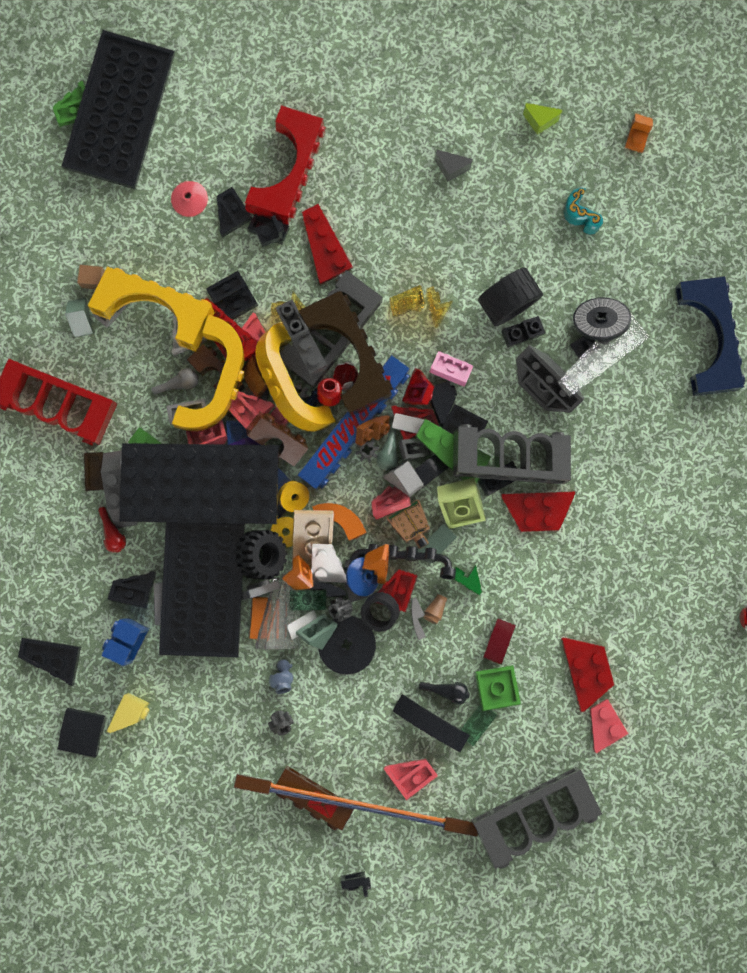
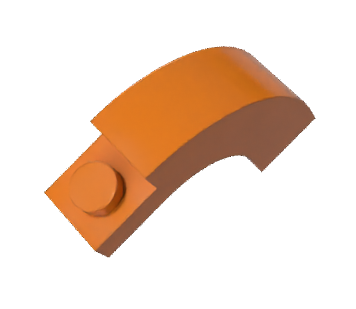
(346, 518)

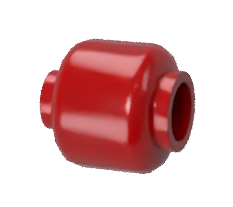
(329, 392)

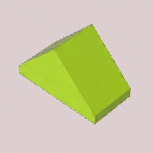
(541, 116)

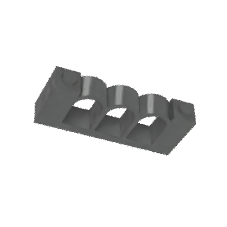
(361, 296)
(556, 447)
(584, 807)

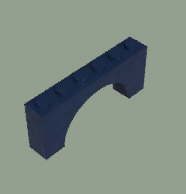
(713, 300)

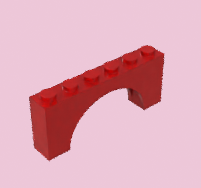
(280, 199)

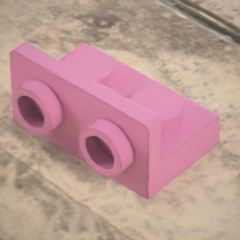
(451, 368)

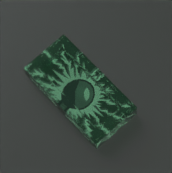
(307, 600)
(477, 724)

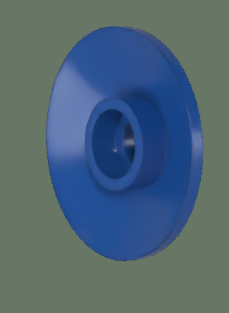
(357, 579)

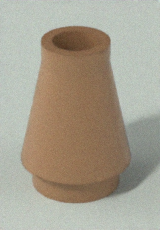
(435, 610)

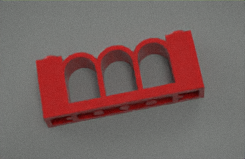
(95, 422)

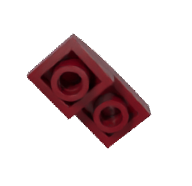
(499, 641)

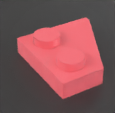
(247, 407)
(389, 502)
(605, 725)

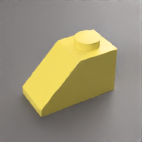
(129, 712)

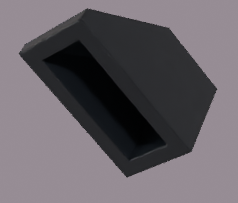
(443, 400)

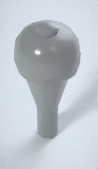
(185, 379)

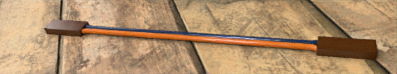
(263, 786)

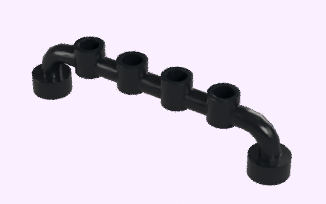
(410, 555)

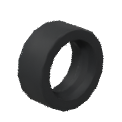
(372, 622)

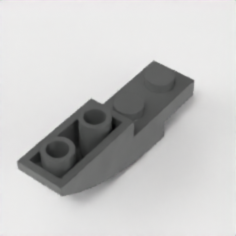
(301, 337)

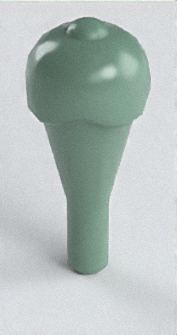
(387, 457)

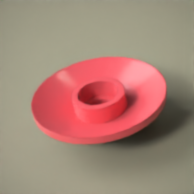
(193, 205)

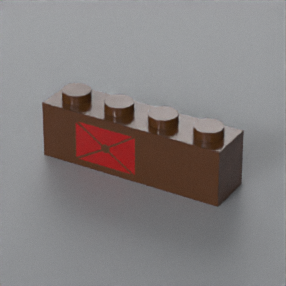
(334, 815)

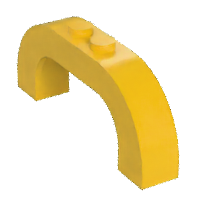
(281, 386)
(204, 418)

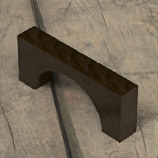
(335, 315)

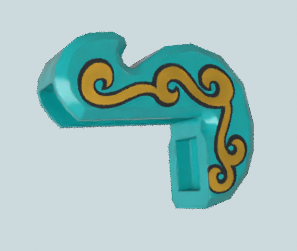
(580, 215)

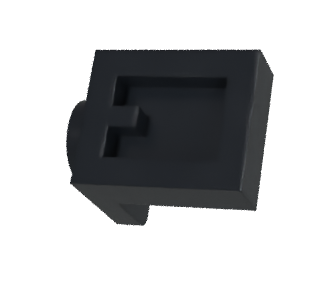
(270, 232)
(353, 881)

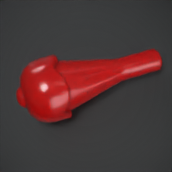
(114, 540)

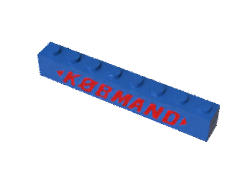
(344, 434)

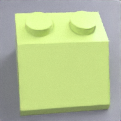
(461, 503)

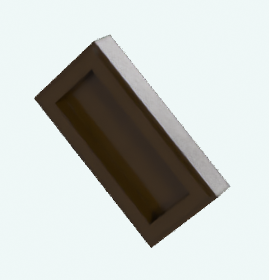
(92, 471)

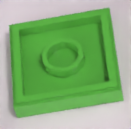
(497, 688)

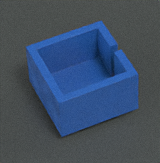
(125, 641)

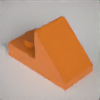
(639, 133)
(378, 561)
(300, 576)

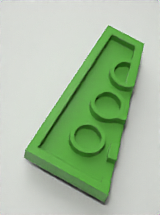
(441, 444)

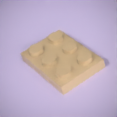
(311, 528)

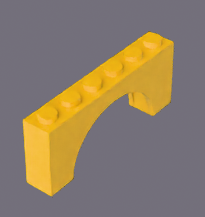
(120, 289)

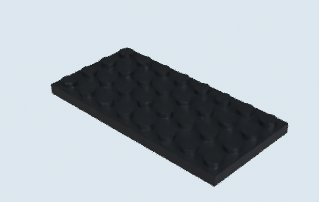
(118, 109)
(199, 483)
(201, 590)

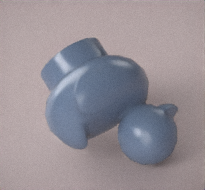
(282, 681)

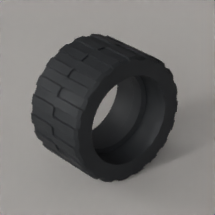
(510, 296)

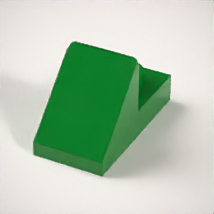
(471, 581)

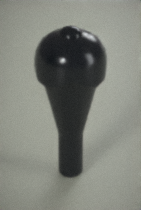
(456, 693)

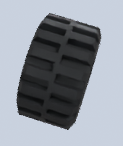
(248, 554)

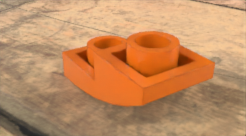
(257, 612)

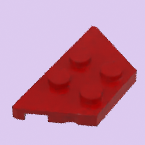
(538, 510)
(588, 671)

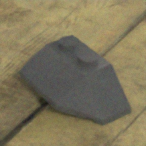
(539, 378)
(111, 482)

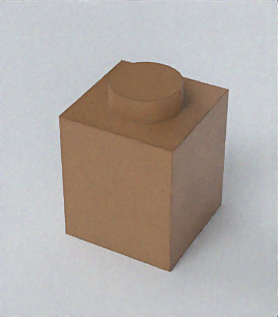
(90, 276)

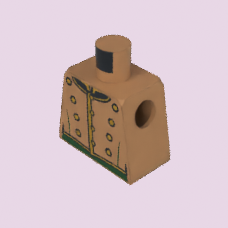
(411, 524)

